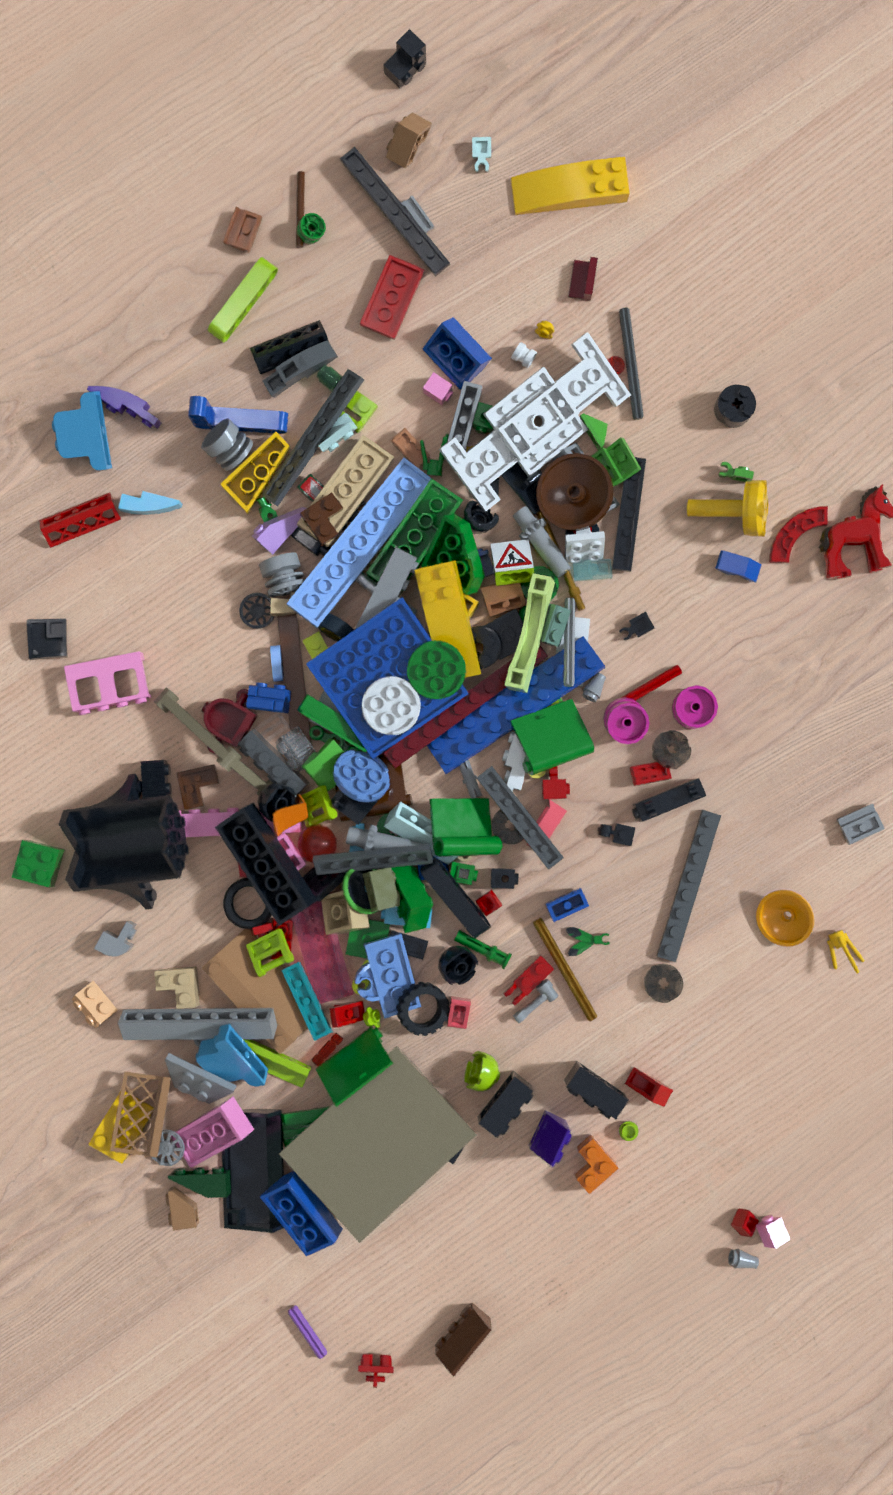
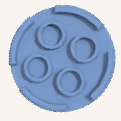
(361, 776)

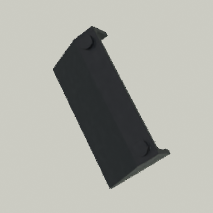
(253, 1170)

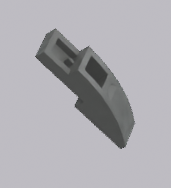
(298, 367)

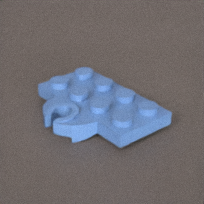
(387, 972)

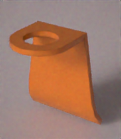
(290, 816)

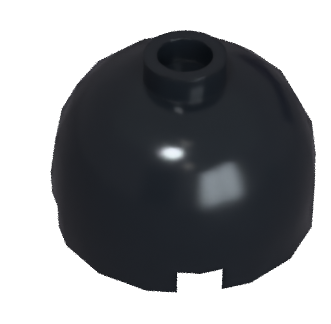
(274, 798)
(457, 965)

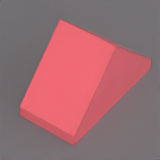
(459, 1012)

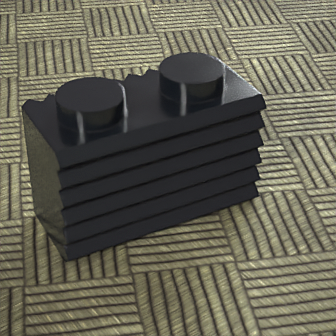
(155, 778)

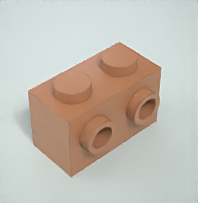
(503, 597)

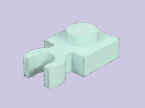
(481, 149)

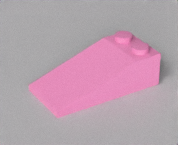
(213, 1132)

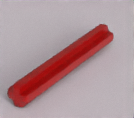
(654, 683)

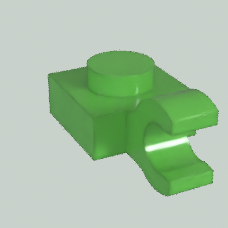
(739, 474)

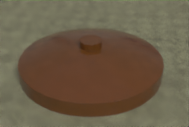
(575, 492)

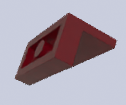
(583, 279)

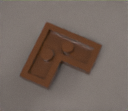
(317, 518)
(190, 784)

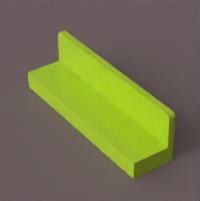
(280, 1064)

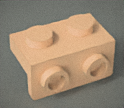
(94, 1004)

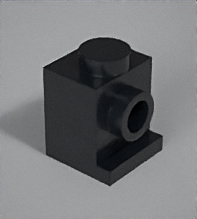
(496, 875)

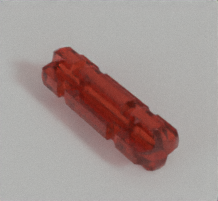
(327, 1049)

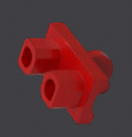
(385, 1367)

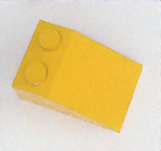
(103, 1136)

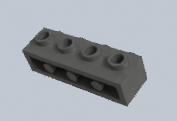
(271, 761)

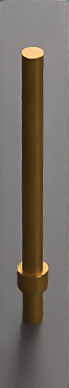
(574, 591)

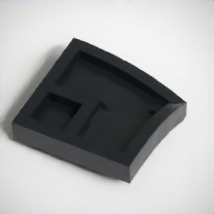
(47, 638)

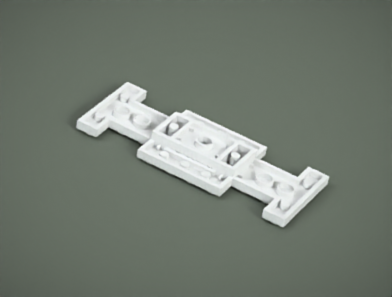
(518, 437)

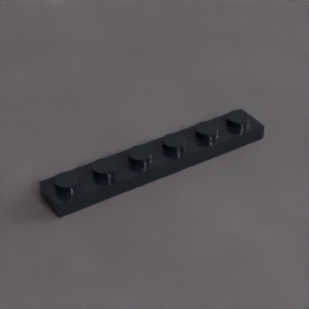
(628, 520)

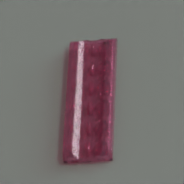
(322, 955)

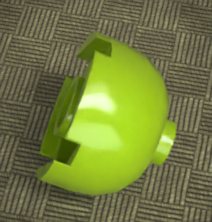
(481, 1072)

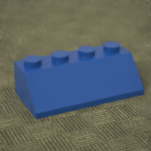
(302, 1214)

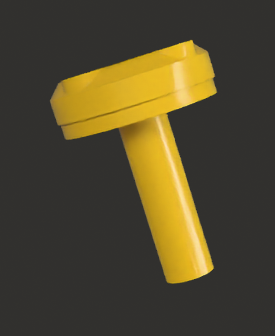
(752, 508)

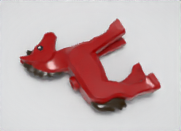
(858, 532)

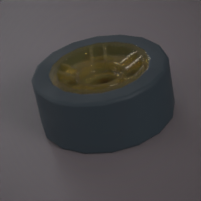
(335, 627)

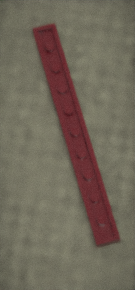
(451, 716)

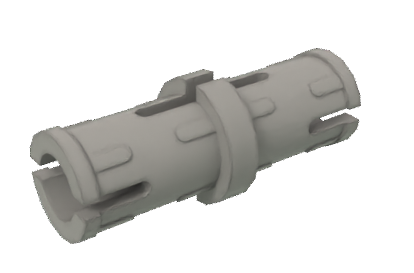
(470, 779)

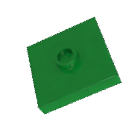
(357, 938)

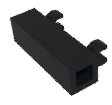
(668, 800)

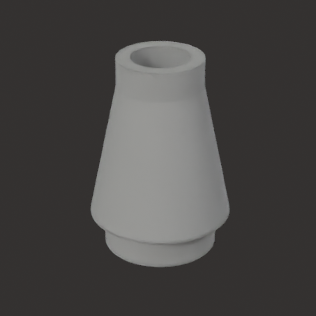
(594, 688)
(741, 1259)

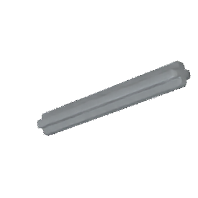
(569, 644)

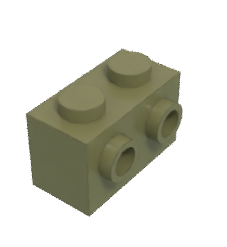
(381, 889)

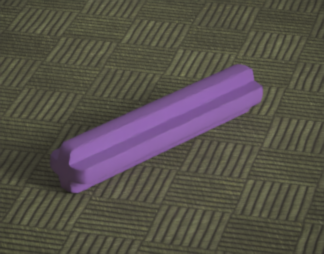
(307, 1332)

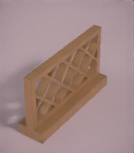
(157, 1118)

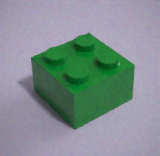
(38, 863)

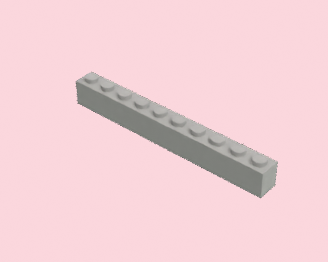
(386, 593)

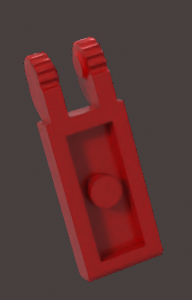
(530, 979)

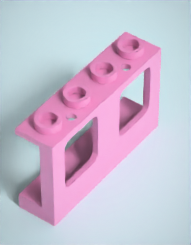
(104, 671)

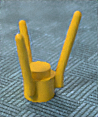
(840, 940)

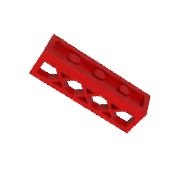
(76, 514)

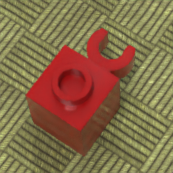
(555, 787)

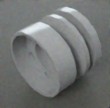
(227, 444)
(282, 572)

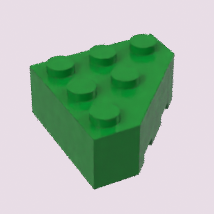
(456, 542)

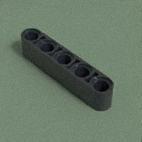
(455, 898)

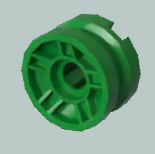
(316, 223)

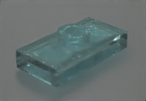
(592, 570)

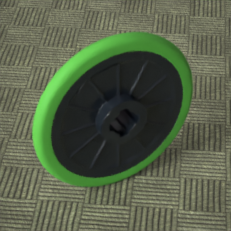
(355, 891)

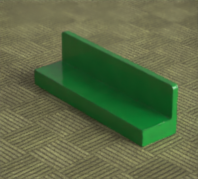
(329, 719)

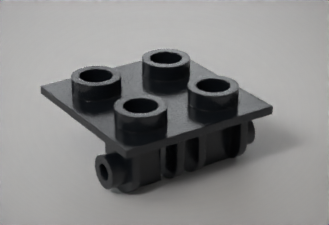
(351, 808)

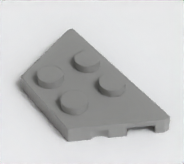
(197, 1081)

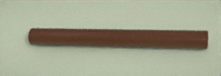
(300, 204)

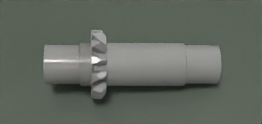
(541, 541)
(372, 839)

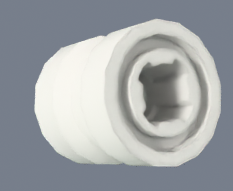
(524, 355)

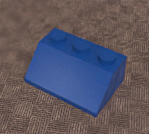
(456, 352)

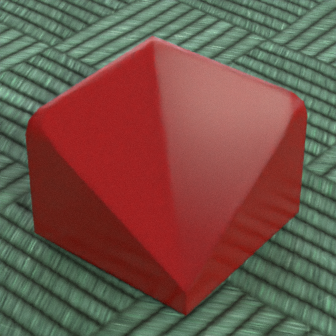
(744, 1222)

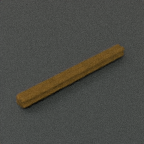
(565, 969)

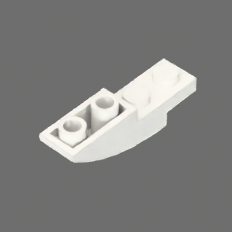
(514, 759)

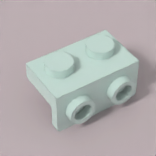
(341, 430)

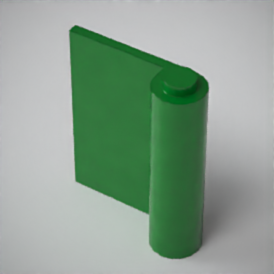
(552, 737)
(463, 827)
(354, 1065)

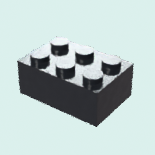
(595, 1091)
(505, 1104)

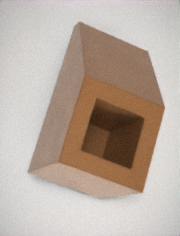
(182, 1210)

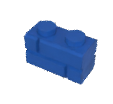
(268, 699)
(566, 904)

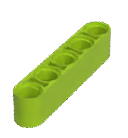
(242, 299)

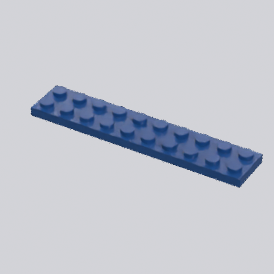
(493, 718)

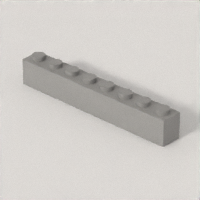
(196, 1023)

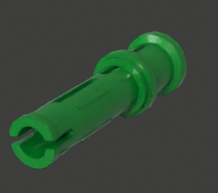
(491, 953)

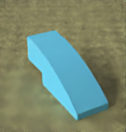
(148, 504)

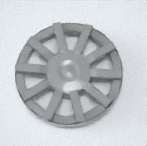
(168, 1147)

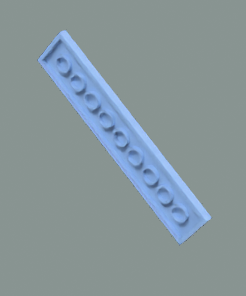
(359, 543)

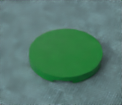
(436, 669)

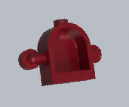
(229, 719)

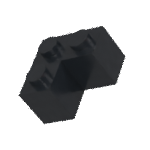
(406, 60)

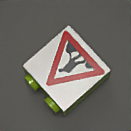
(512, 562)

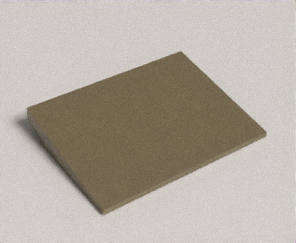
(378, 1146)

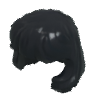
(479, 520)

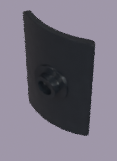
(524, 485)

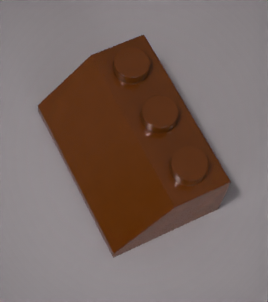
(463, 1338)

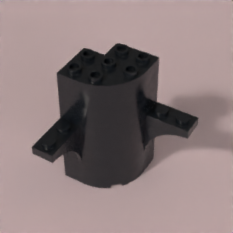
(126, 843)

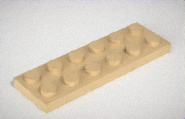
(353, 481)

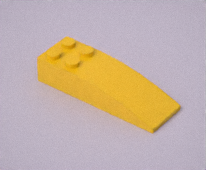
(571, 186)
(447, 611)

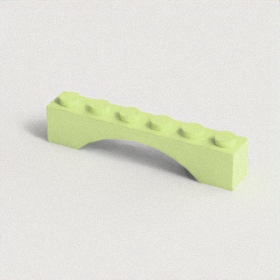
(537, 606)

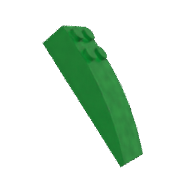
(418, 527)

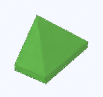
(596, 430)

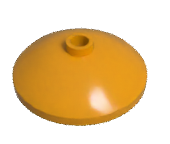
(779, 927)

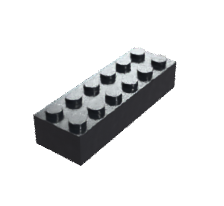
(266, 863)

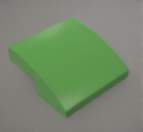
(618, 461)
(321, 764)

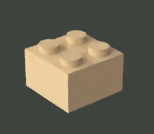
(340, 916)

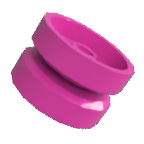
(703, 699)
(626, 731)

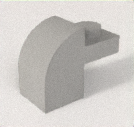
(115, 945)

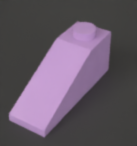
(275, 531)

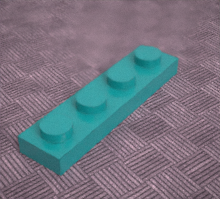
(307, 1001)

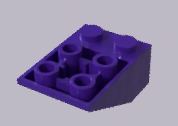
(550, 1138)

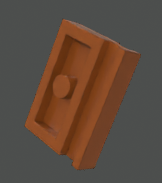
(242, 229)

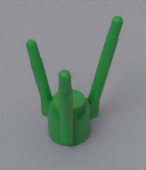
(435, 466)

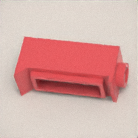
(550, 818)

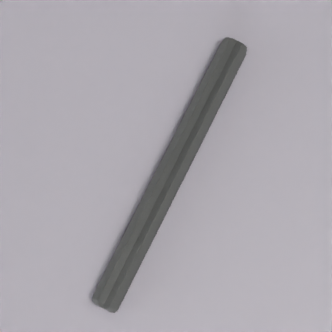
(631, 363)

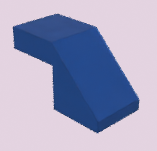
(738, 565)

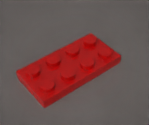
(392, 297)

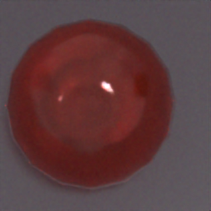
(316, 841)

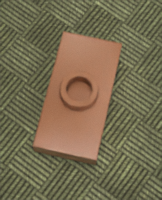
(409, 447)

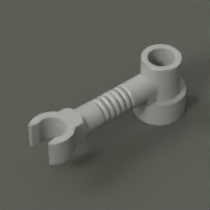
(547, 993)

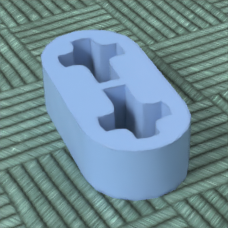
(277, 664)

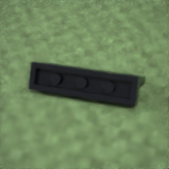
(276, 355)

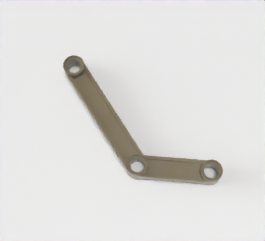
(227, 758)

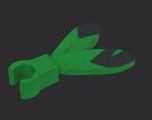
(586, 940)

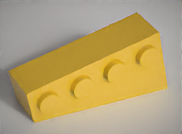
(254, 473)

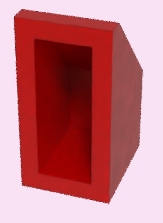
(649, 1087)

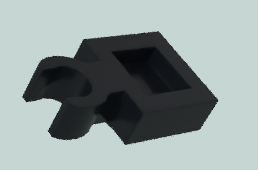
(640, 625)

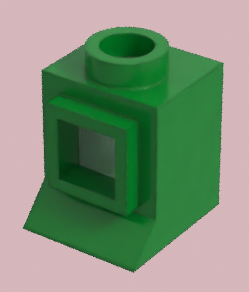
(463, 872)

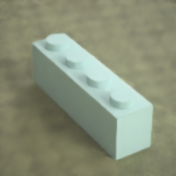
(413, 826)

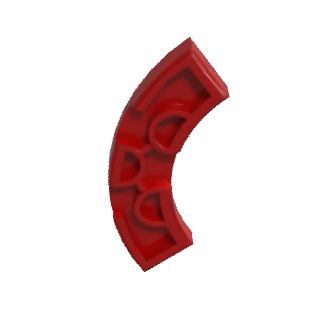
(794, 529)

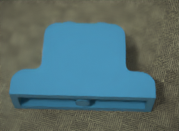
(83, 432)
(231, 1058)

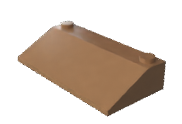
(237, 978)

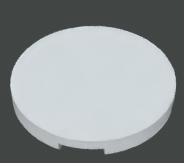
(391, 705)

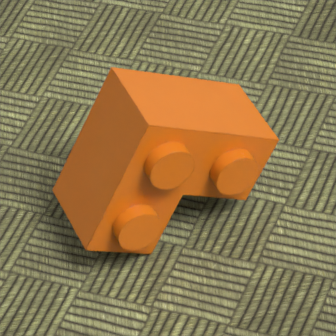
(599, 1165)

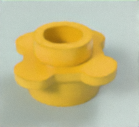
(545, 329)

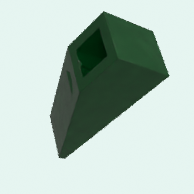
(208, 1183)

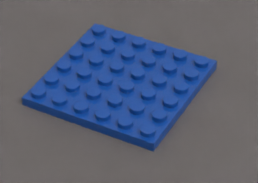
(370, 653)

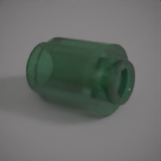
(329, 377)

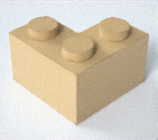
(183, 981)

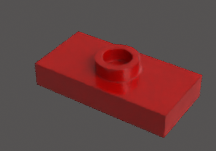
(649, 773)

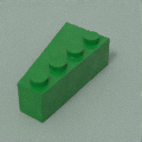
(414, 900)

